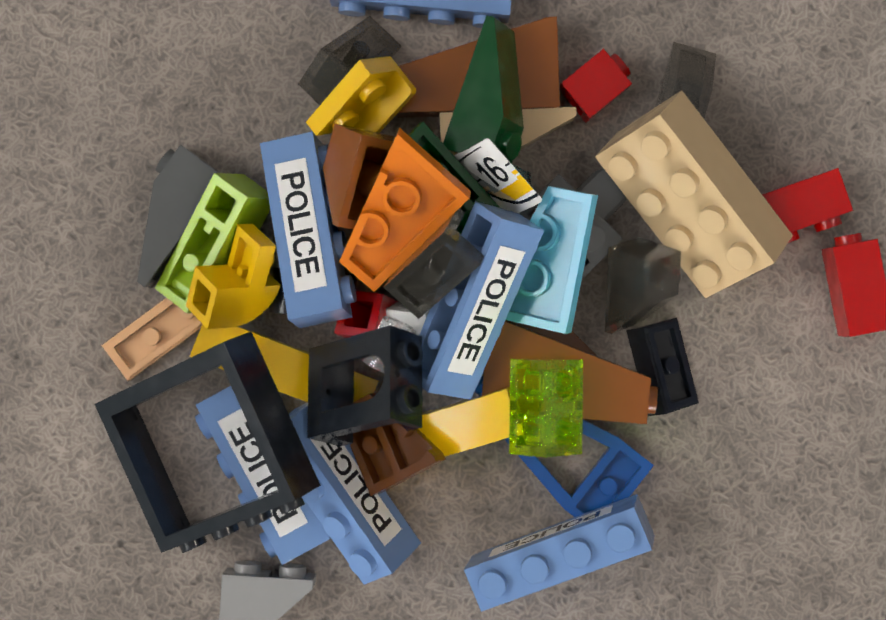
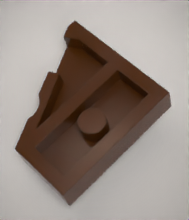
(392, 454)

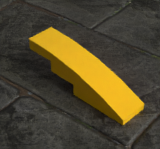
(285, 363)
(468, 422)

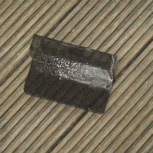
(434, 268)

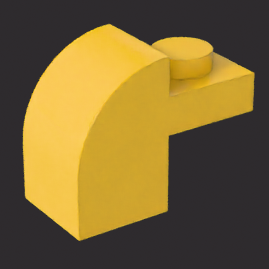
(241, 288)

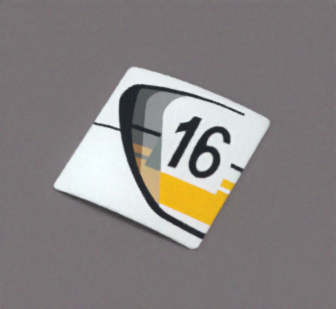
(498, 177)

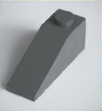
(172, 204)

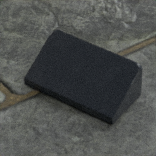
(662, 357)

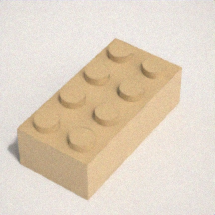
(694, 195)

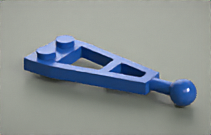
(608, 481)

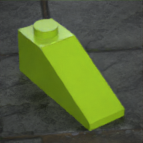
(211, 230)

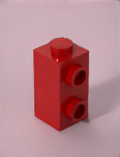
(811, 202)
(856, 285)

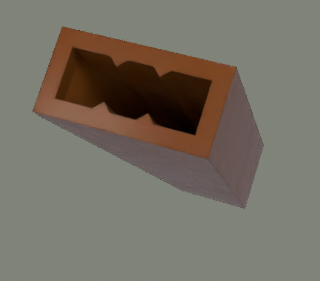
(441, 75)
(608, 388)

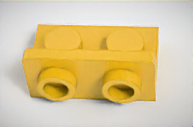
(365, 97)

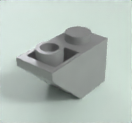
(256, 595)

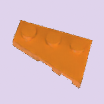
(401, 212)

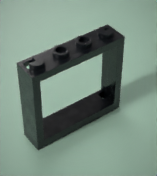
(265, 417)

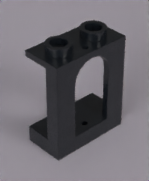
(331, 385)

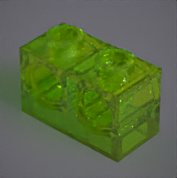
(546, 407)

